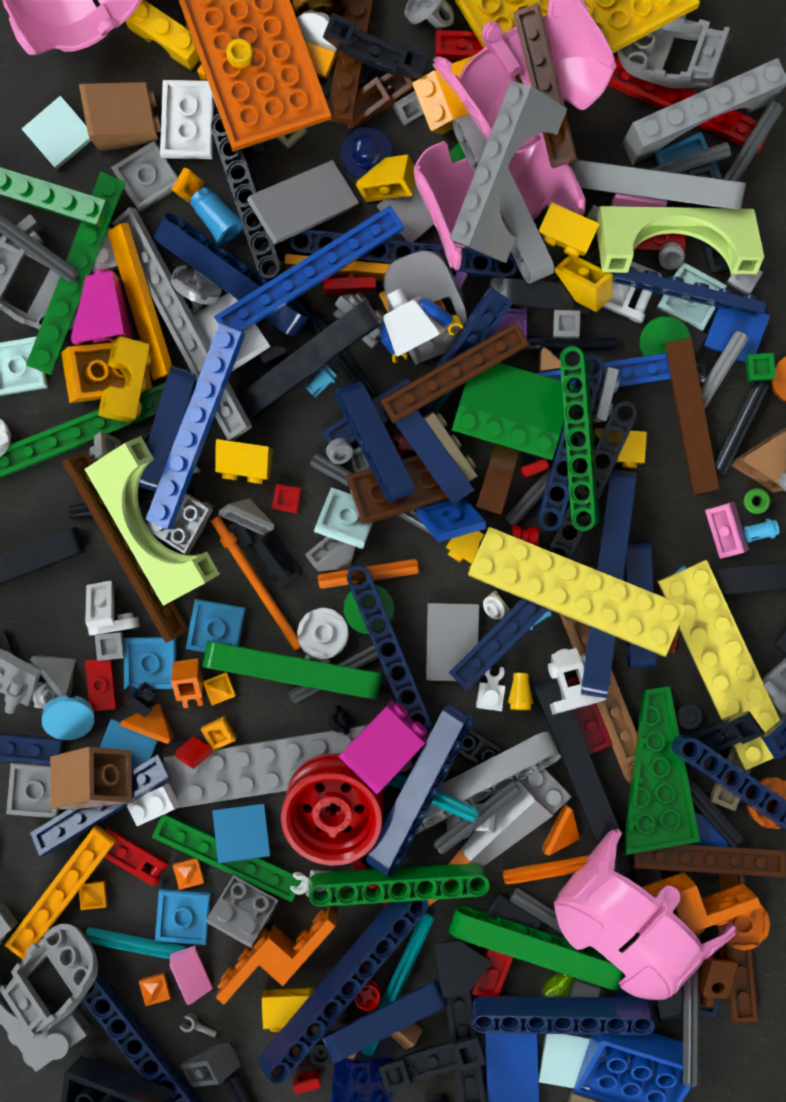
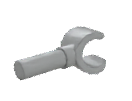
(196, 1025)

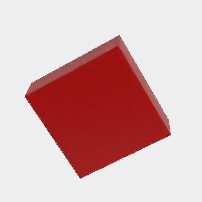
(534, 468)
(286, 498)
(193, 752)
(307, 1081)

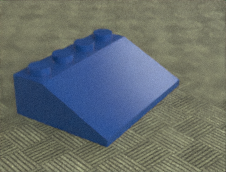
(633, 1069)

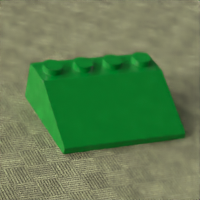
(513, 410)

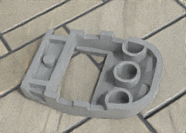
(649, 54)
(10, 259)
(430, 277)
(74, 961)

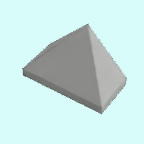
(247, 515)
(331, 555)
(57, 672)

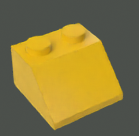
(567, 230)
(243, 460)

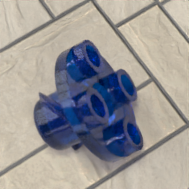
(364, 150)

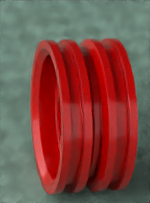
(332, 844)

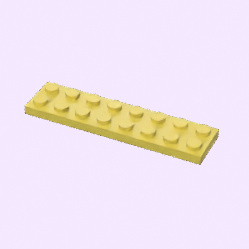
(577, 591)
(721, 654)

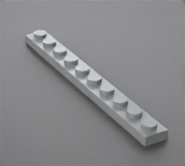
(181, 321)

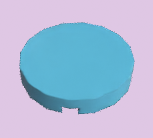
(68, 717)

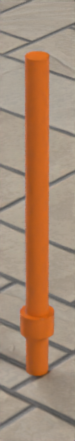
(229, 541)

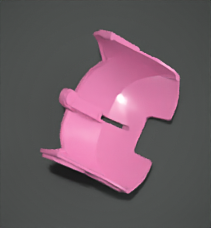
(65, 23)
(579, 54)
(446, 184)
(607, 911)

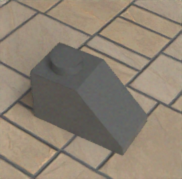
(211, 1065)

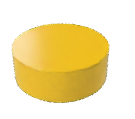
(239, 53)

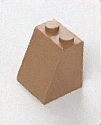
(120, 114)
(765, 461)
(90, 778)

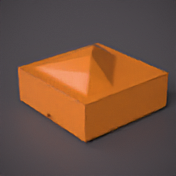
(188, 873)
(155, 989)

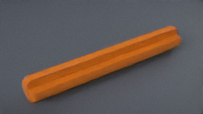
(377, 572)
(544, 870)

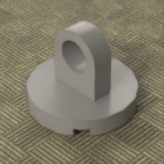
(419, 10)
(195, 287)

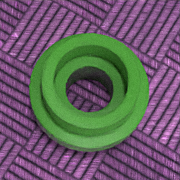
(764, 501)

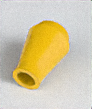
(520, 694)

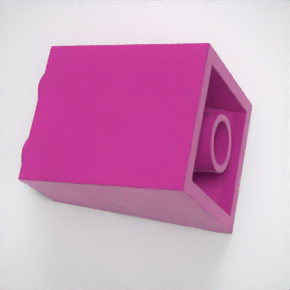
(101, 310)
(384, 746)

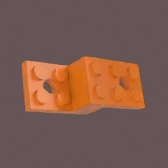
(710, 910)
(277, 954)

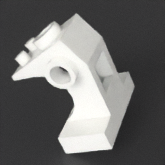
(565, 661)

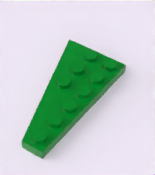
(660, 792)

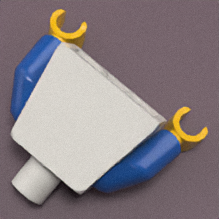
(413, 323)

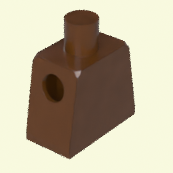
(716, 975)

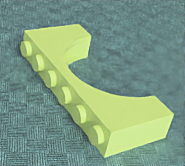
(727, 230)
(117, 482)

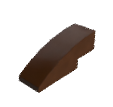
(380, 96)
(497, 479)

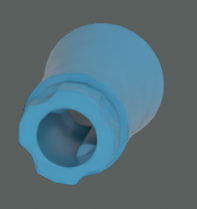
(216, 216)

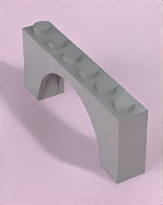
(749, 91)
(520, 117)
(74, 1024)

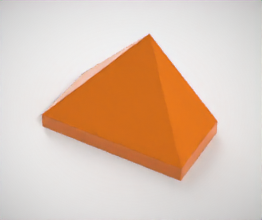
(153, 725)
(562, 832)

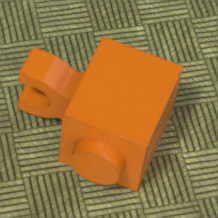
(187, 681)

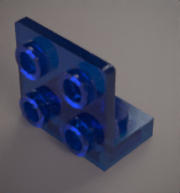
(359, 1081)

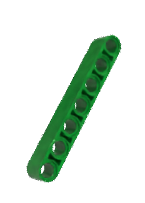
(573, 426)
(292, 670)
(409, 891)
(534, 947)

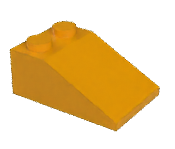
(439, 100)
(89, 373)

